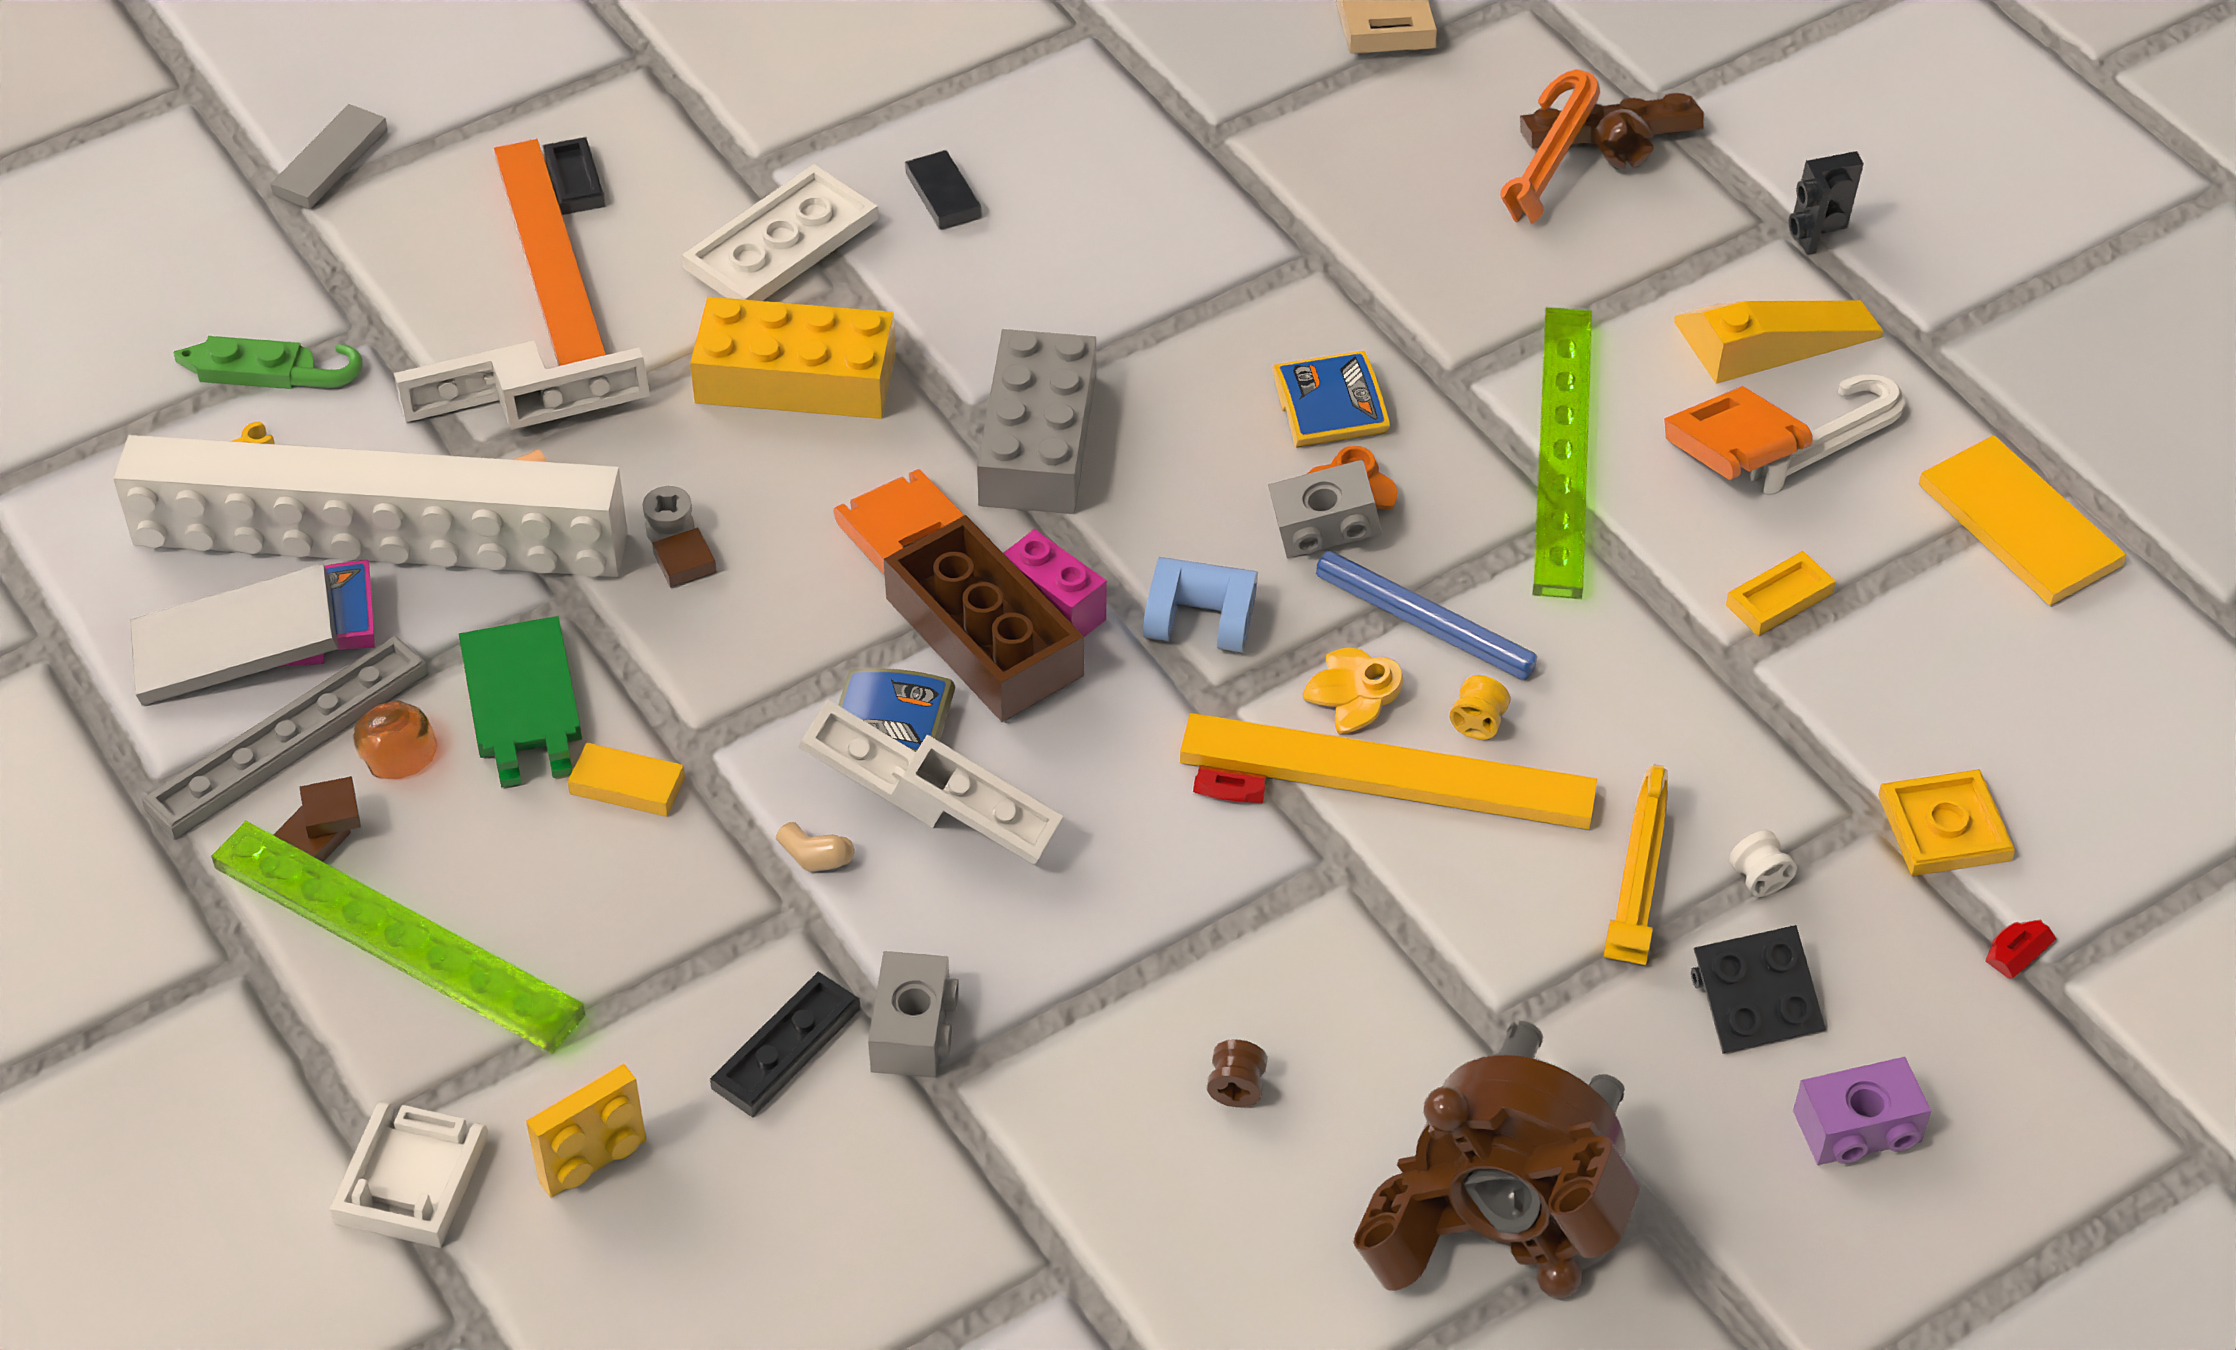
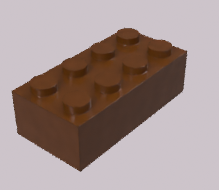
(984, 618)

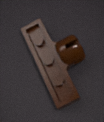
(1622, 128)

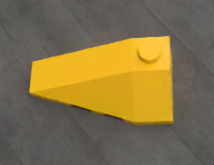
(1762, 335)

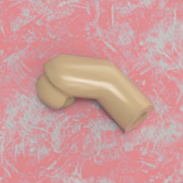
(816, 852)

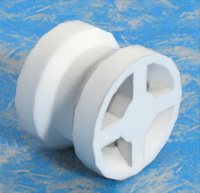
(1763, 863)

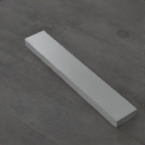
(284, 737)

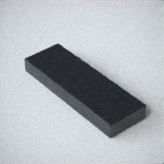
(785, 1044)

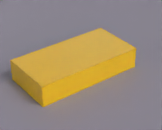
(1780, 593)
(626, 779)

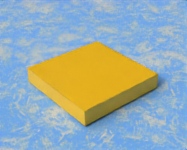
(1946, 822)

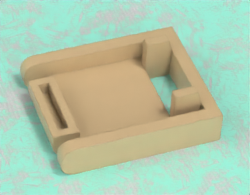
(1361, 15)

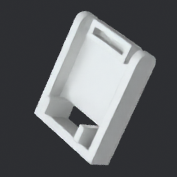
(412, 1168)

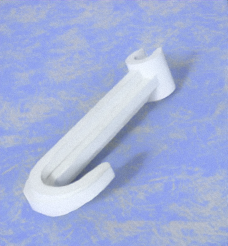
(1840, 431)

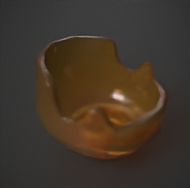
(394, 740)

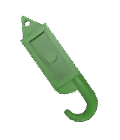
(264, 363)

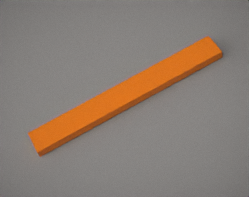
(548, 253)

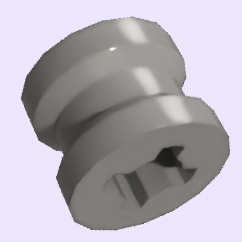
(667, 512)

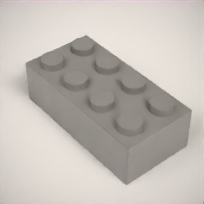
(1037, 421)

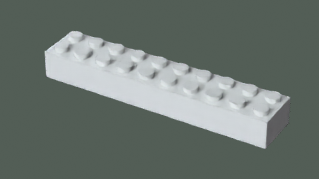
(372, 505)

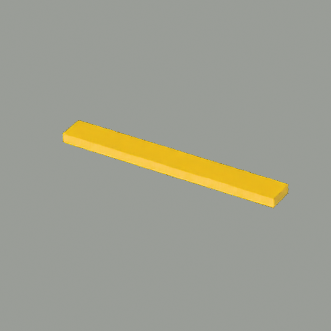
(1389, 770)

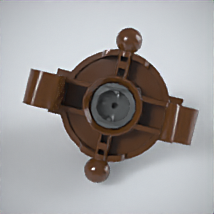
(1513, 1158)

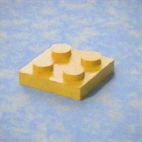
(587, 1131)

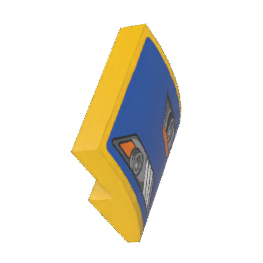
(1331, 398)

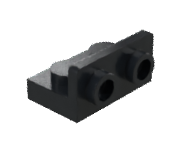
(1825, 198)

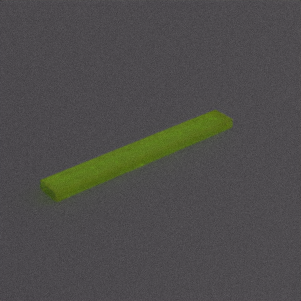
(1562, 454)

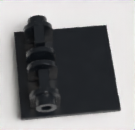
(1758, 988)

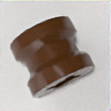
(1237, 1073)

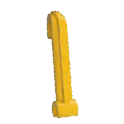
(1628, 934)

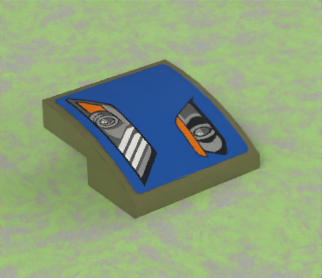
(899, 702)

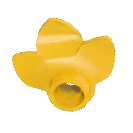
(1351, 687)

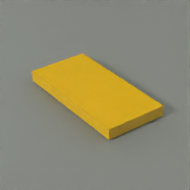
(2022, 520)

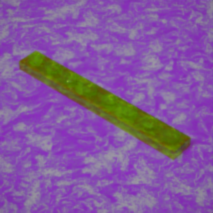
(399, 937)

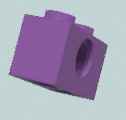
(1883, 1091)

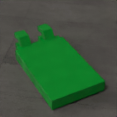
(521, 694)

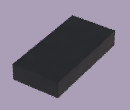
(574, 175)
(943, 189)

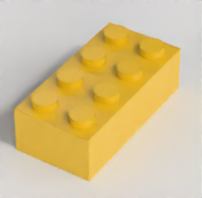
(793, 357)

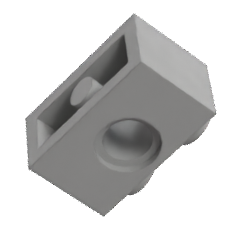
(1325, 509)
(905, 987)

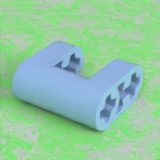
(1205, 587)

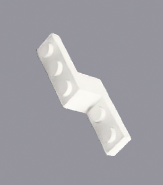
(522, 384)
(931, 781)

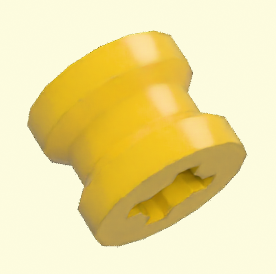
(1479, 707)

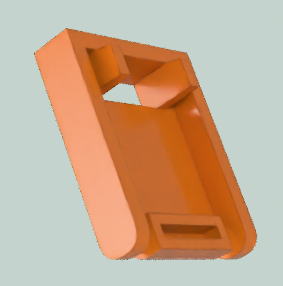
(1738, 426)
(895, 516)

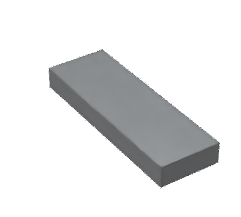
(329, 156)

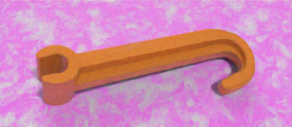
(1524, 192)

